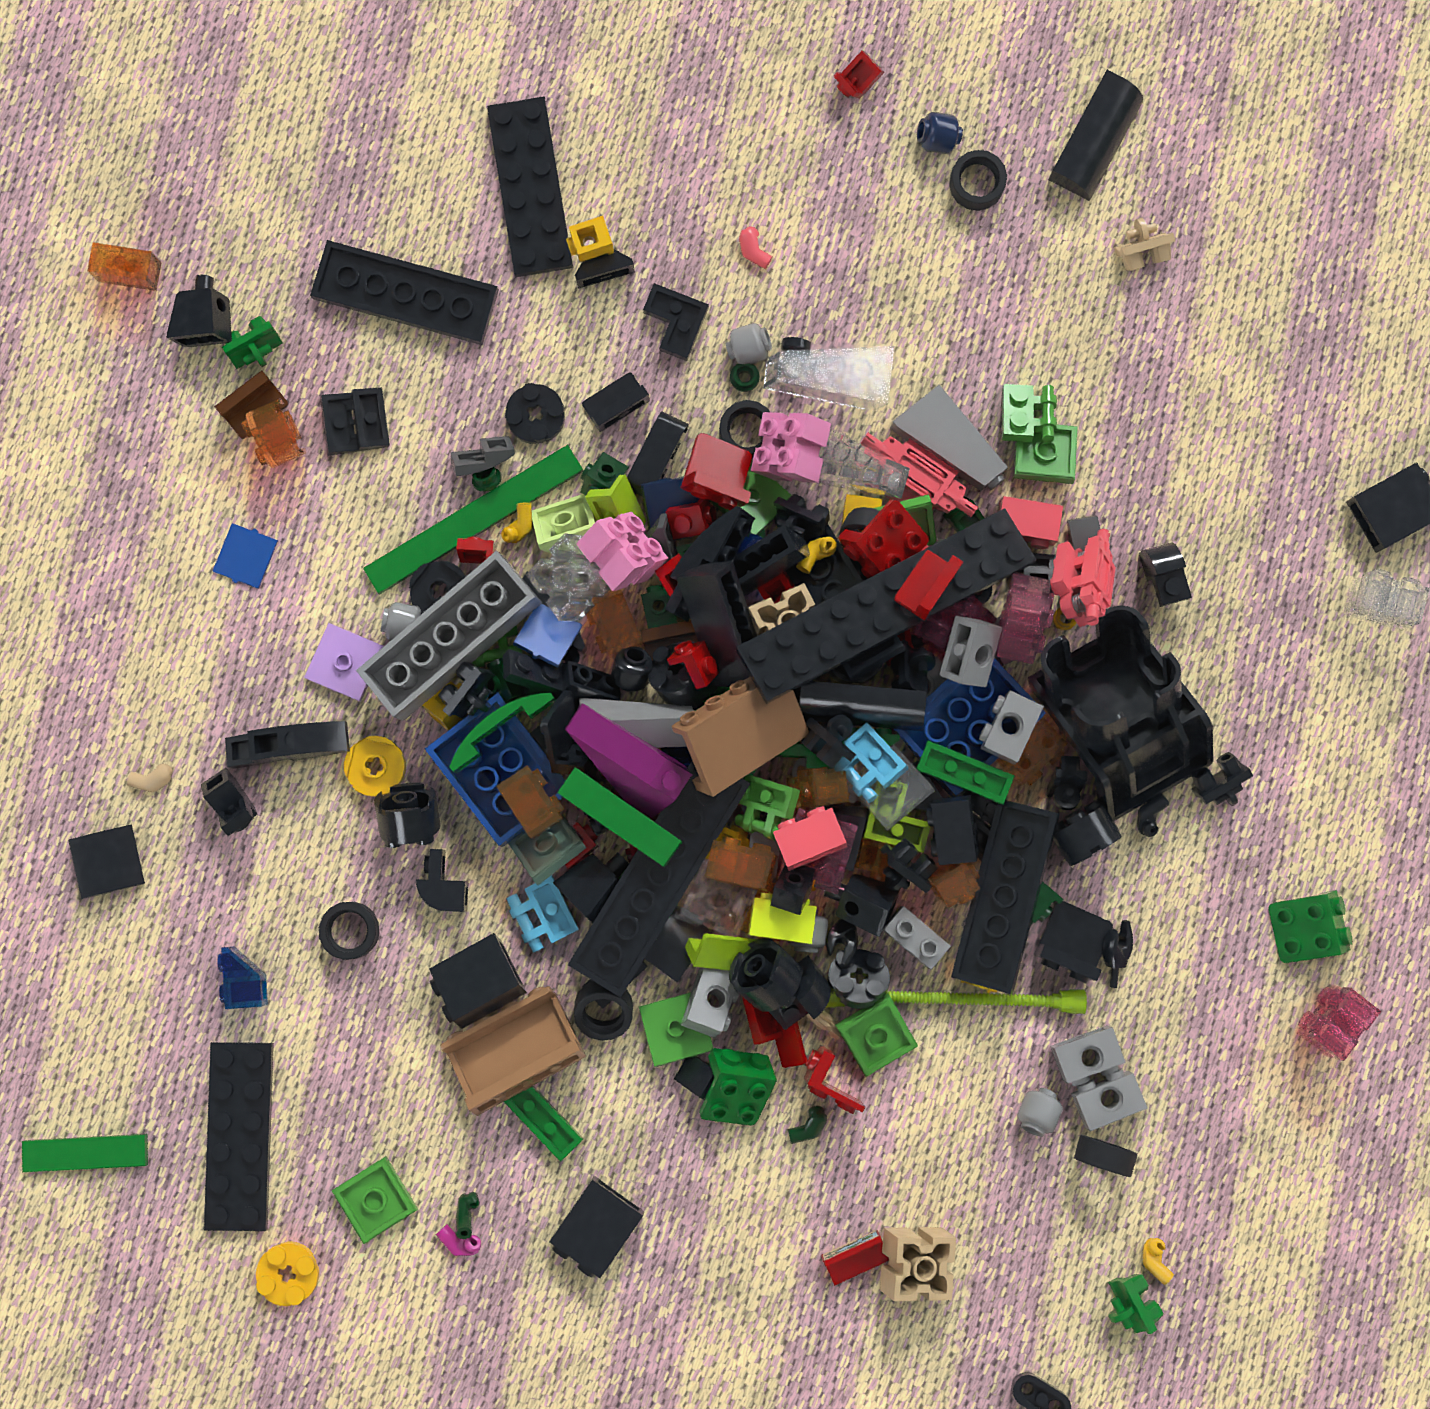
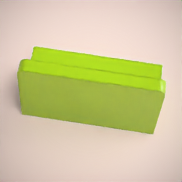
(614, 501)
(716, 950)

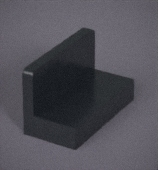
(615, 401)

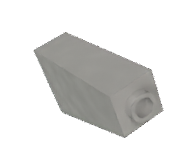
(949, 435)
(646, 720)

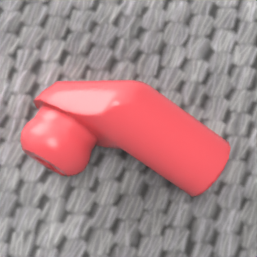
(750, 247)

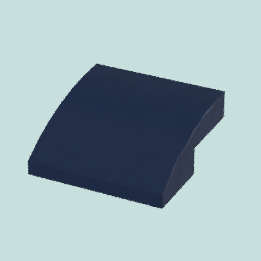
(664, 494)

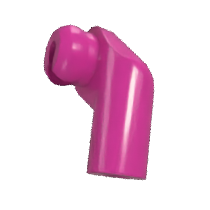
(459, 1246)

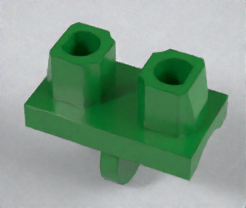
(252, 345)
(1130, 1307)

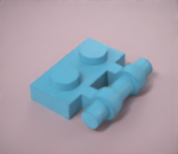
(876, 757)
(551, 910)

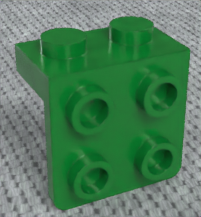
(1310, 927)
(739, 1087)

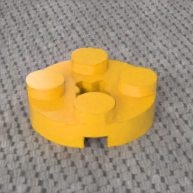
(366, 751)
(272, 1284)

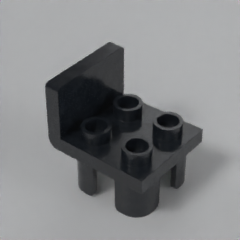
(1124, 711)

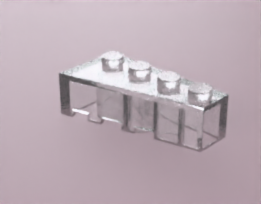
(837, 376)
(860, 467)

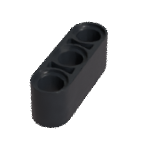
(656, 451)

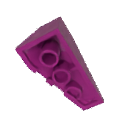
(631, 765)

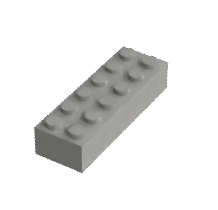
(447, 634)

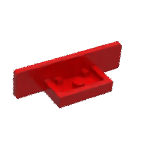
(766, 1028)

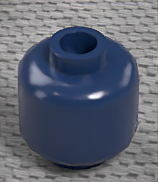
(939, 132)

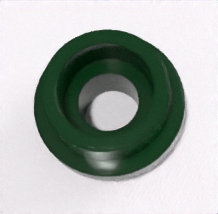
(744, 386)
(486, 480)

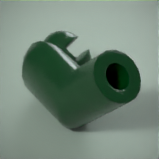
(463, 1216)

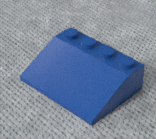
(958, 715)
(502, 756)

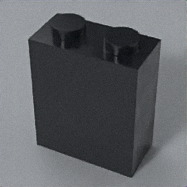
(1393, 507)
(476, 981)
(596, 1228)

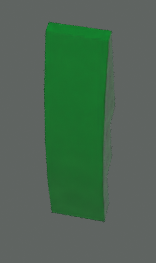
(619, 817)

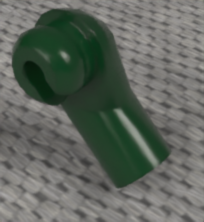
(812, 1127)

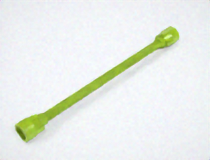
(1069, 1001)

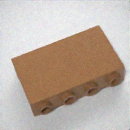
(738, 734)
(513, 1049)

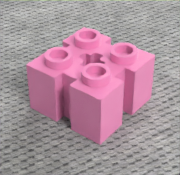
(790, 447)
(622, 550)

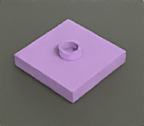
(338, 659)

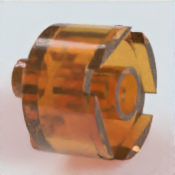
(273, 433)

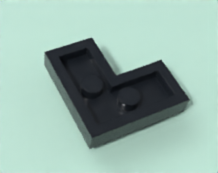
(684, 319)

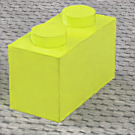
(780, 924)

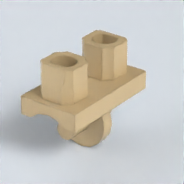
(1158, 245)

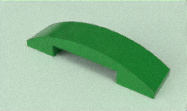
(468, 753)

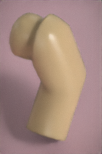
(153, 781)

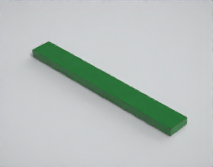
(473, 519)

